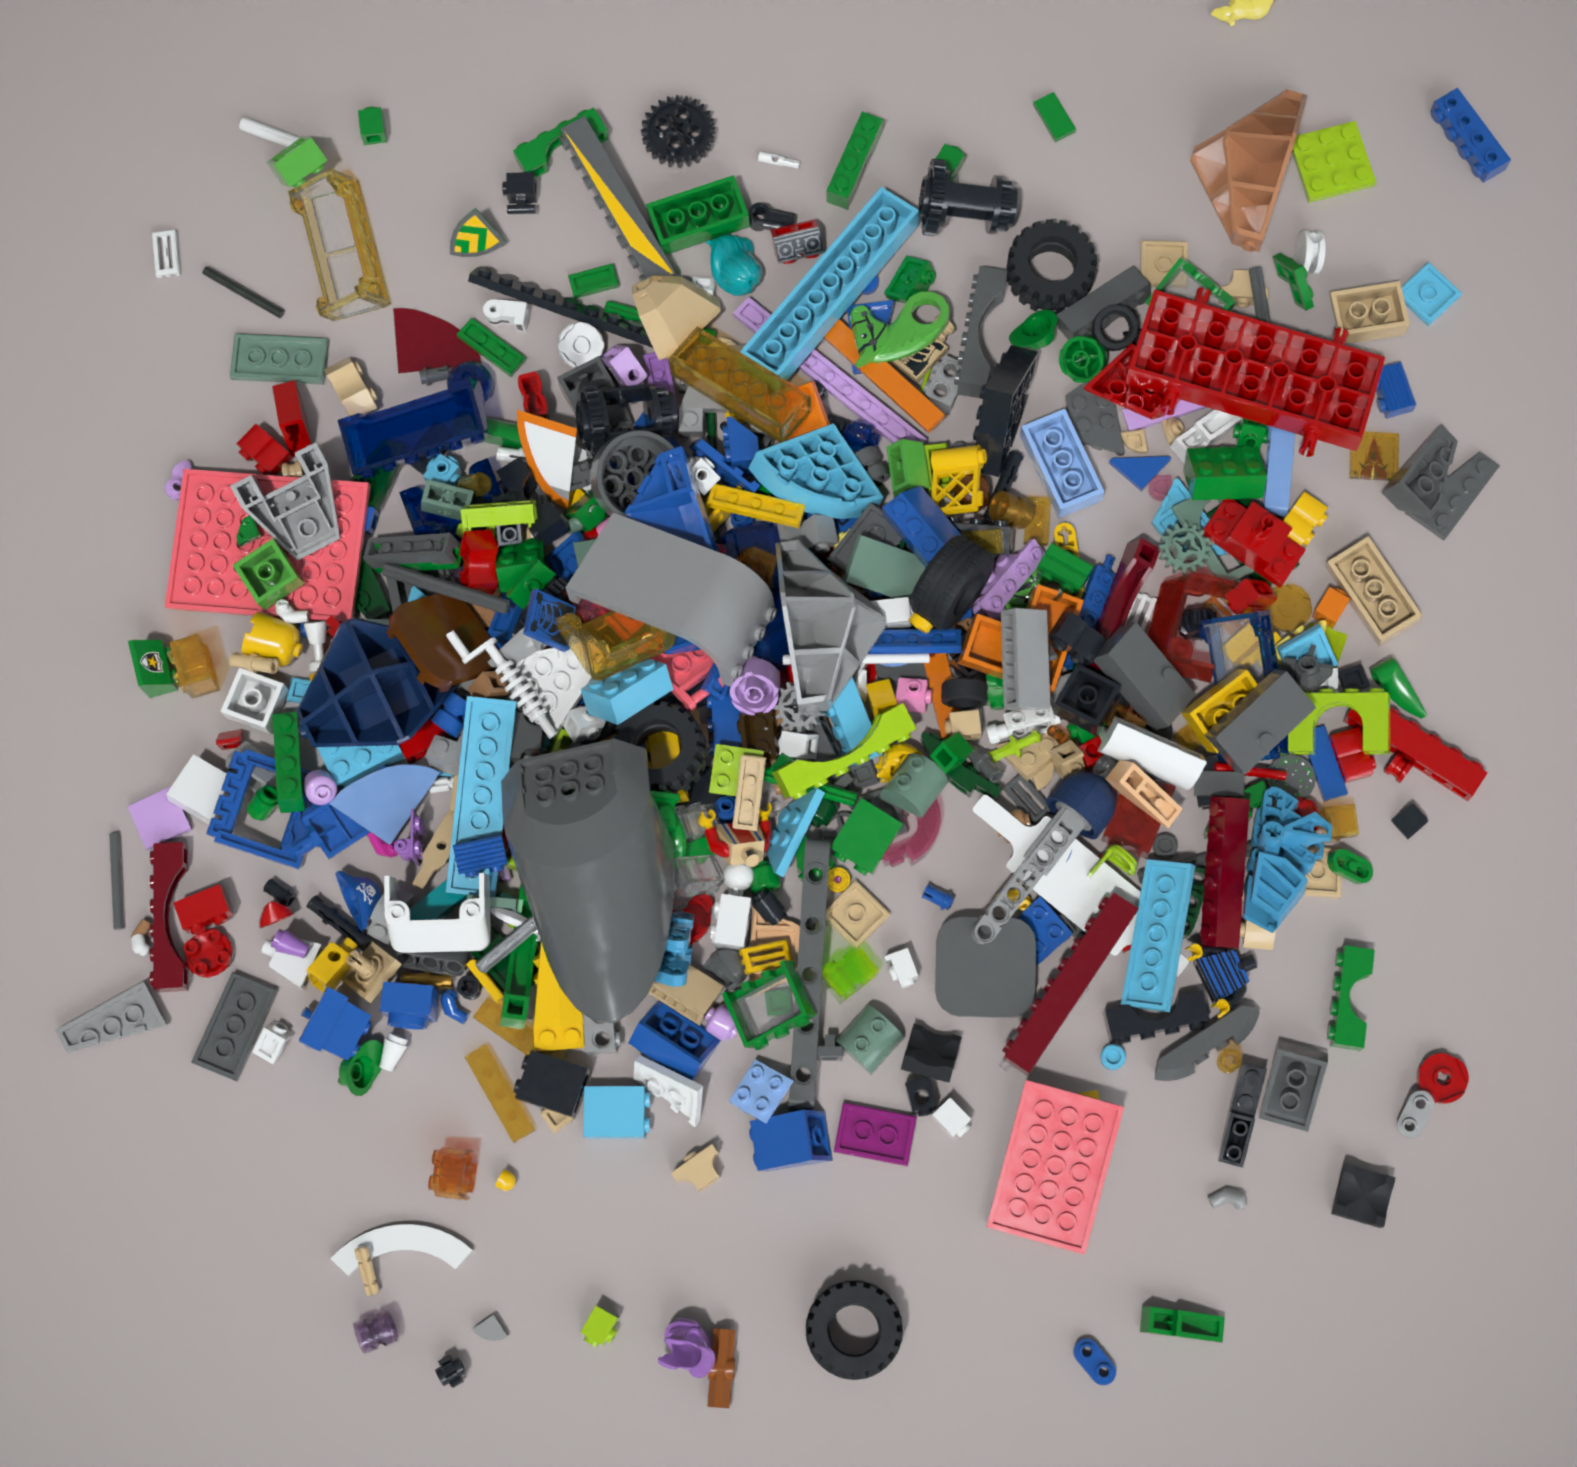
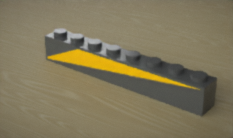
(615, 200)

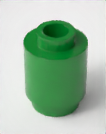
(262, 803)

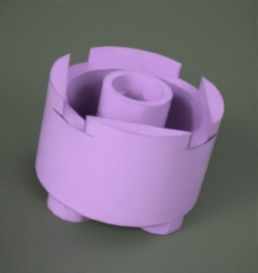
(756, 687)

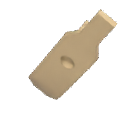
(433, 857)

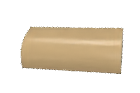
(693, 998)

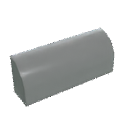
(1025, 659)

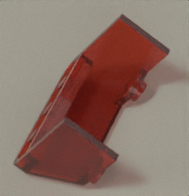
(1168, 616)

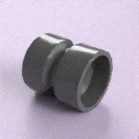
(870, 461)

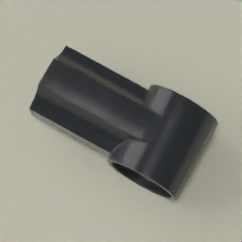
(771, 220)

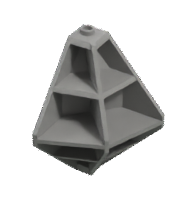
(825, 626)

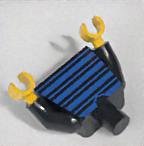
(1222, 974)

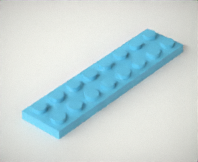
(479, 796)

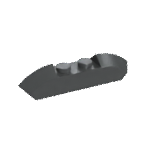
(1233, 1026)

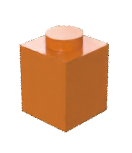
(1331, 606)

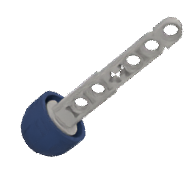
(1082, 806)

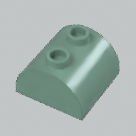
(915, 785)
(870, 1039)

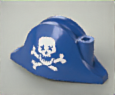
(360, 896)

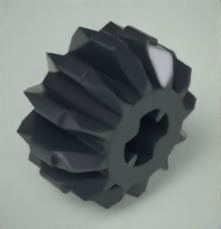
(1191, 621)

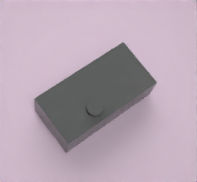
(1145, 676)
(1260, 721)

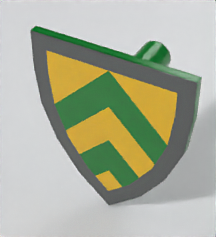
(474, 236)

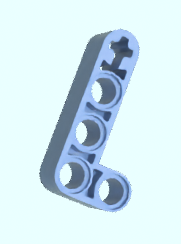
(1278, 470)

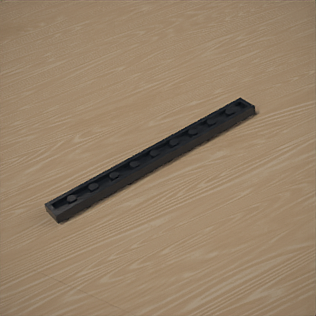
(566, 306)

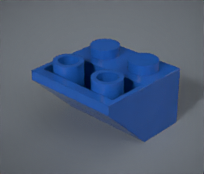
(739, 446)

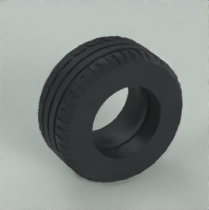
(951, 582)

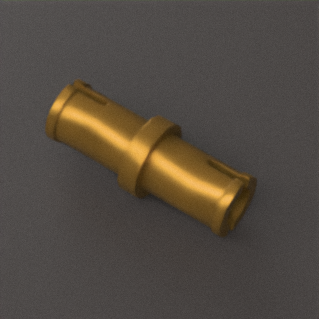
(439, 981)

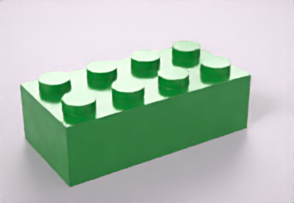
(698, 215)

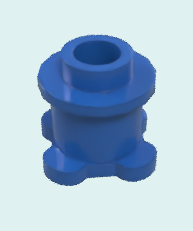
(725, 816)

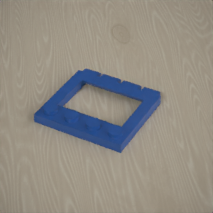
(230, 806)

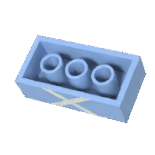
(1061, 463)

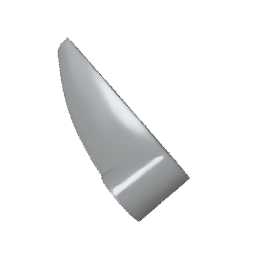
(519, 648)

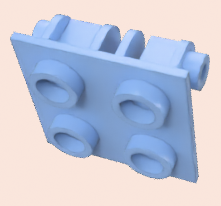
(760, 1091)

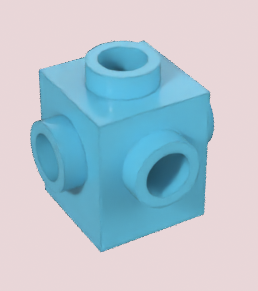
(443, 470)

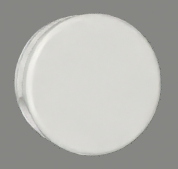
(1310, 250)

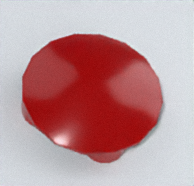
(208, 953)

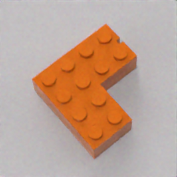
(984, 643)

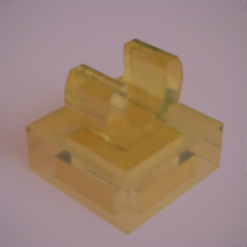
(1187, 738)

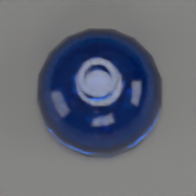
(476, 371)

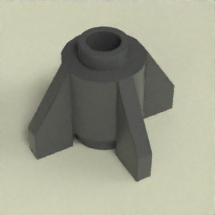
(1308, 671)

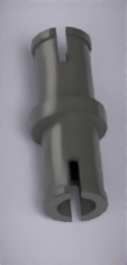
(983, 763)

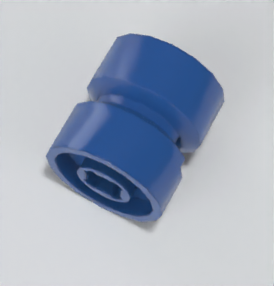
(452, 715)

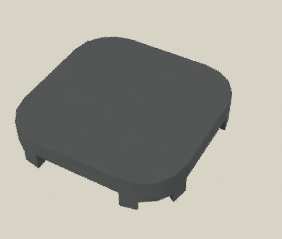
(987, 977)

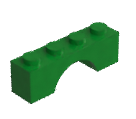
(535, 154)
(849, 169)
(288, 762)
(1347, 1029)

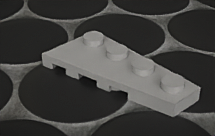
(118, 1018)

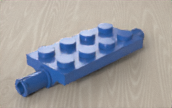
(329, 831)

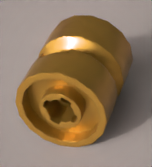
(1011, 508)

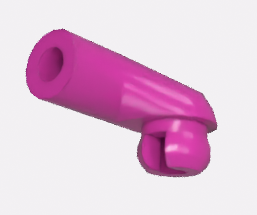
(381, 847)

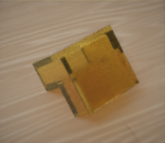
(1343, 821)

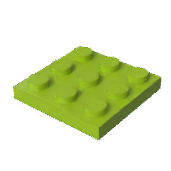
(1332, 162)

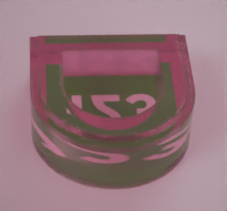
(1159, 487)

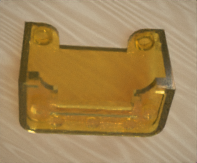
(612, 642)

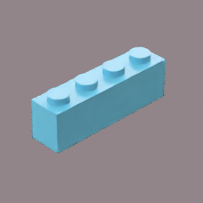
(849, 719)

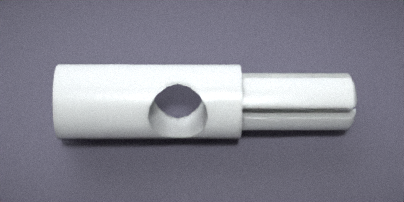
(767, 158)

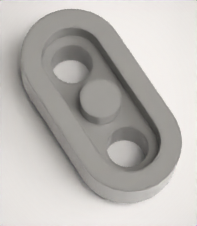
(1416, 1114)

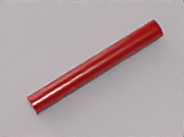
(1254, 772)

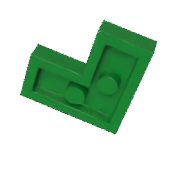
(1296, 277)

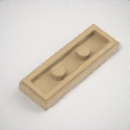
(749, 792)

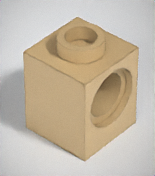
(965, 723)

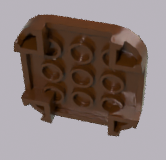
(423, 631)

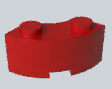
(479, 557)

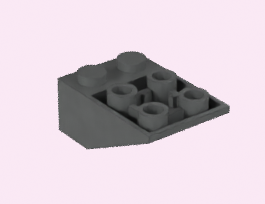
(591, 371)

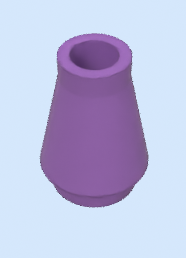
(289, 944)

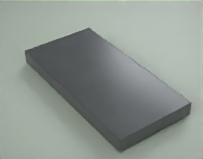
(234, 1026)

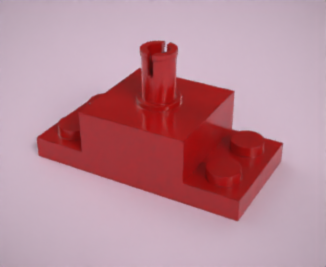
(1255, 539)

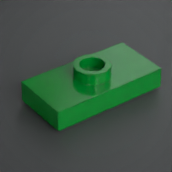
(534, 577)

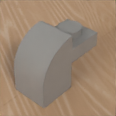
(378, 926)

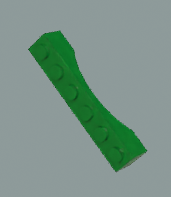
(519, 975)

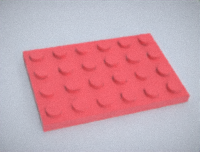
(1055, 1166)

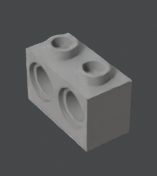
(943, 383)
(593, 1029)

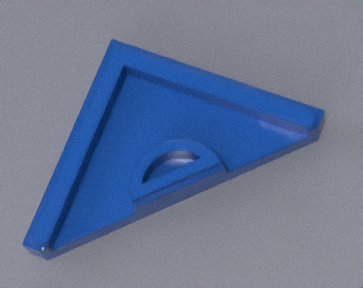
(1140, 469)

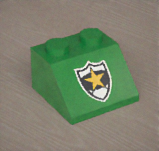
(153, 667)

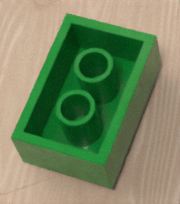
(1224, 473)

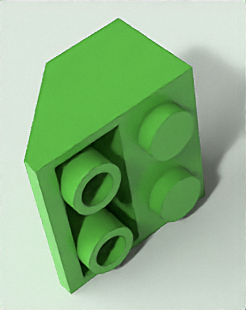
(907, 466)

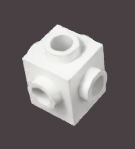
(703, 473)
(582, 726)

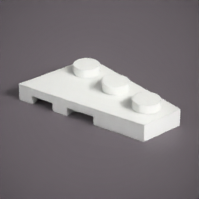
(678, 1090)

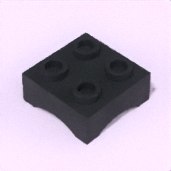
(931, 1054)
(1363, 1195)

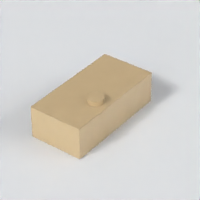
(1374, 591)

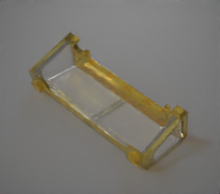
(341, 245)

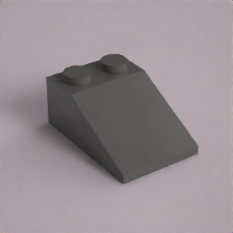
(1293, 1085)

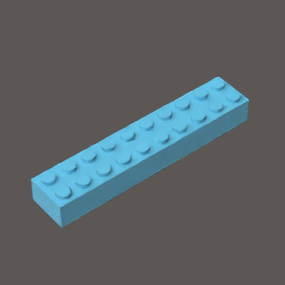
(832, 284)

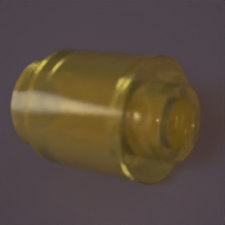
(477, 482)

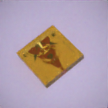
(1375, 457)

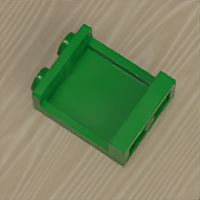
(865, 837)

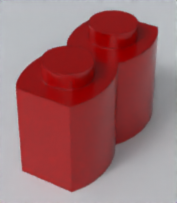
(533, 394)
(263, 451)
(1350, 755)

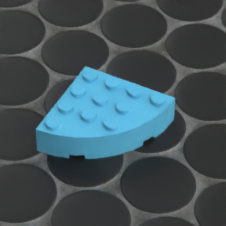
(817, 472)

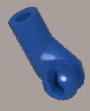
(450, 1008)

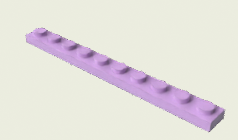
(838, 384)

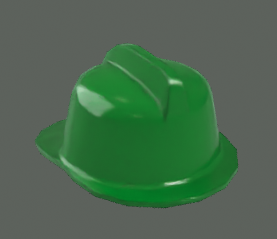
(1035, 331)
(362, 1069)

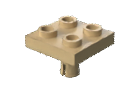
(370, 971)

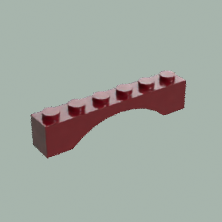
(1131, 574)
(169, 867)

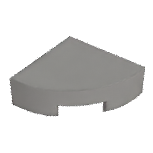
(490, 1329)

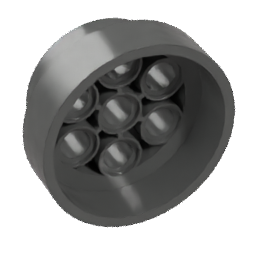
(620, 447)

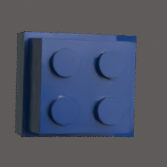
(334, 1025)

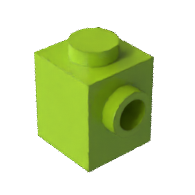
(600, 1327)

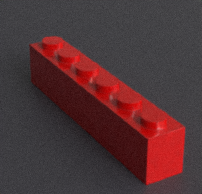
(1429, 755)

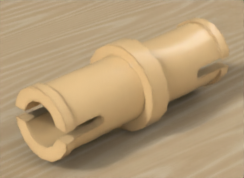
(254, 663)

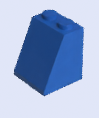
(790, 1140)

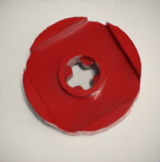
(1447, 1065)

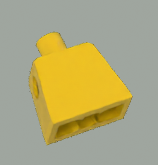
(325, 971)

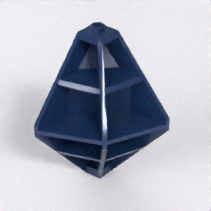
(366, 691)

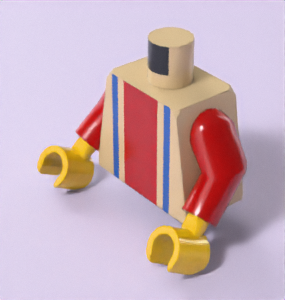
(738, 845)

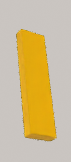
(756, 505)

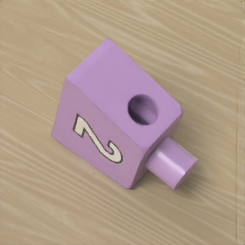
(621, 362)

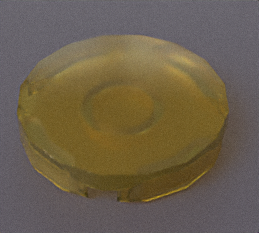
(1290, 609)

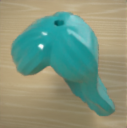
(734, 264)

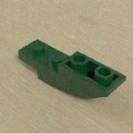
(962, 778)

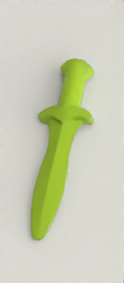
(1014, 746)

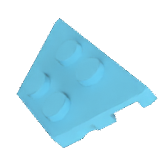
(1166, 518)
(791, 829)

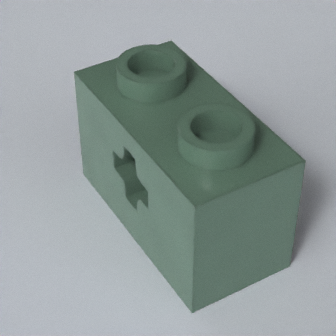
(445, 499)

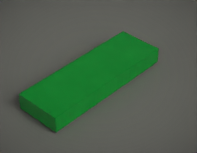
(491, 347)

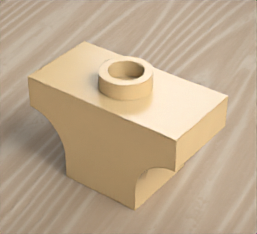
(1241, 288)
(698, 1169)

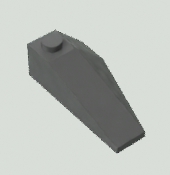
(1421, 481)

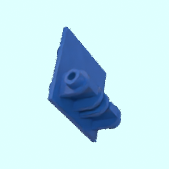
(1047, 927)

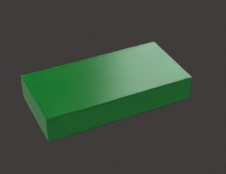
(1054, 117)
(593, 281)

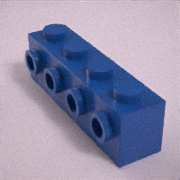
(1470, 135)

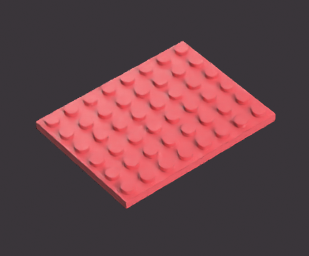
(207, 548)

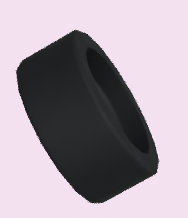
(1132, 324)
(964, 693)

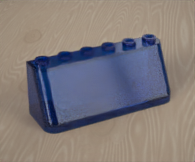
(415, 429)

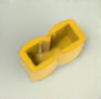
(1304, 517)

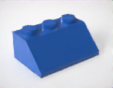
(919, 523)
(673, 1041)

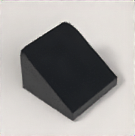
(1410, 821)

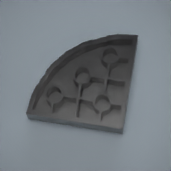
(1003, 406)

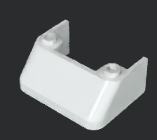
(467, 933)

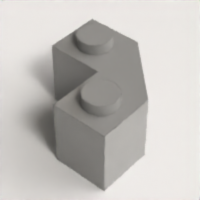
(815, 533)

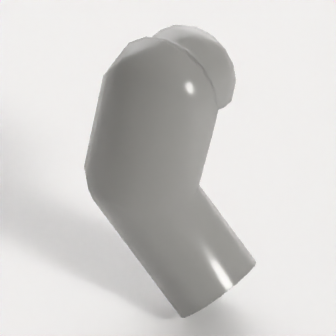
(1230, 1196)

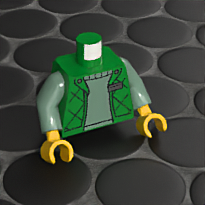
(584, 513)

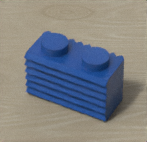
(1394, 391)
(481, 855)

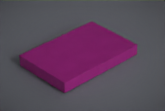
(875, 1134)

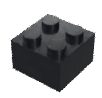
(1087, 699)

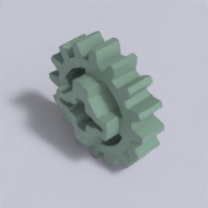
(1175, 545)

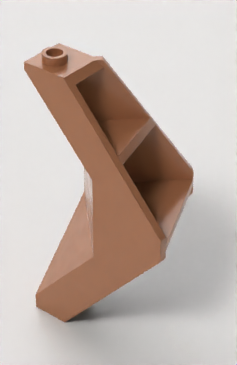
(1247, 165)

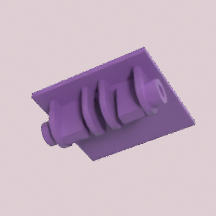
(411, 848)

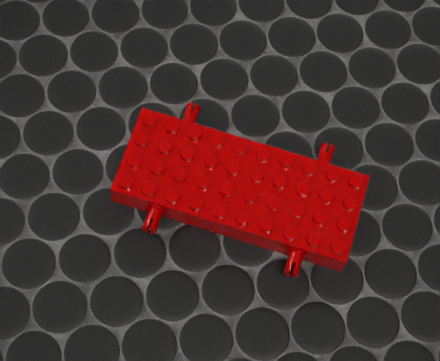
(1255, 370)

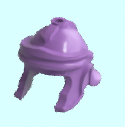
(688, 1347)

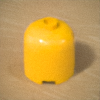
(272, 639)

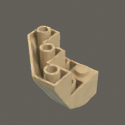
(672, 310)

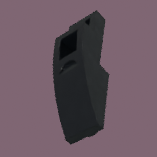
(1241, 1114)

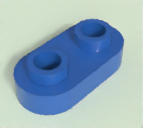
(1094, 1362)

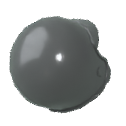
(728, 967)

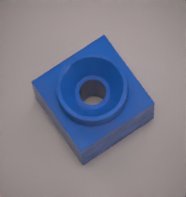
(409, 1005)

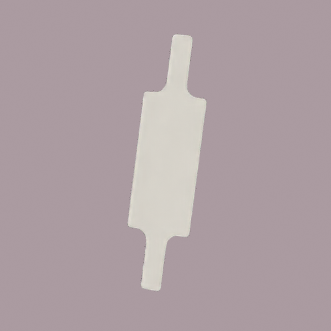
(1067, 883)

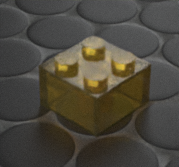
(193, 666)

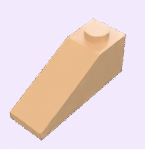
(1143, 792)

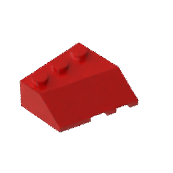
(1111, 386)

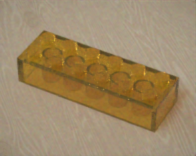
(740, 385)

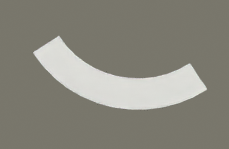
(403, 1238)

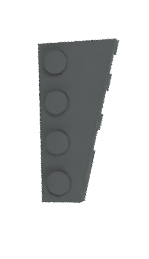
(1459, 494)

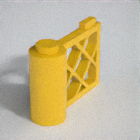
(958, 463)

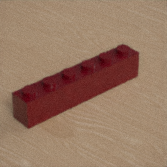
(1224, 872)

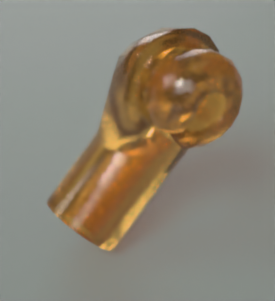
(1059, 735)

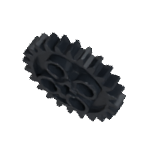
(696, 122)

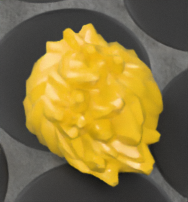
(893, 759)

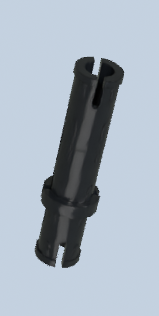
(1006, 477)
(338, 922)

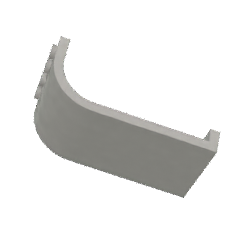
(677, 589)

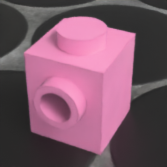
(913, 694)

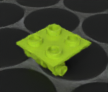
(726, 768)

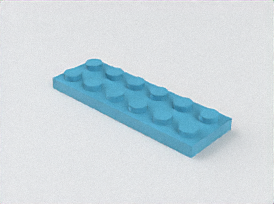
(1158, 935)

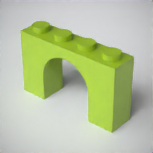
(1371, 706)

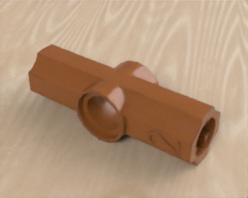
(723, 1369)

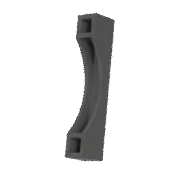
(989, 293)

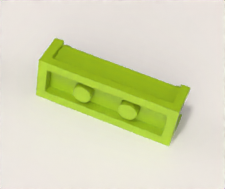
(499, 514)

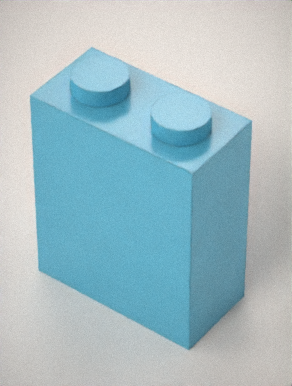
(616, 1112)

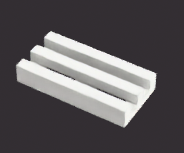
(175, 256)
(1144, 598)

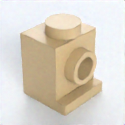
(1069, 765)

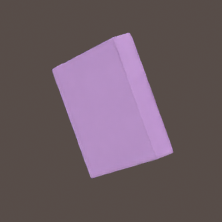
(158, 819)

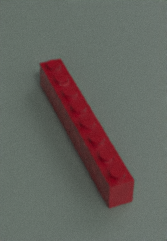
(1070, 983)

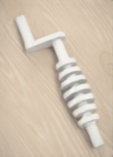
(504, 667)

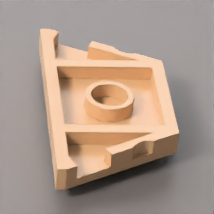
(765, 933)

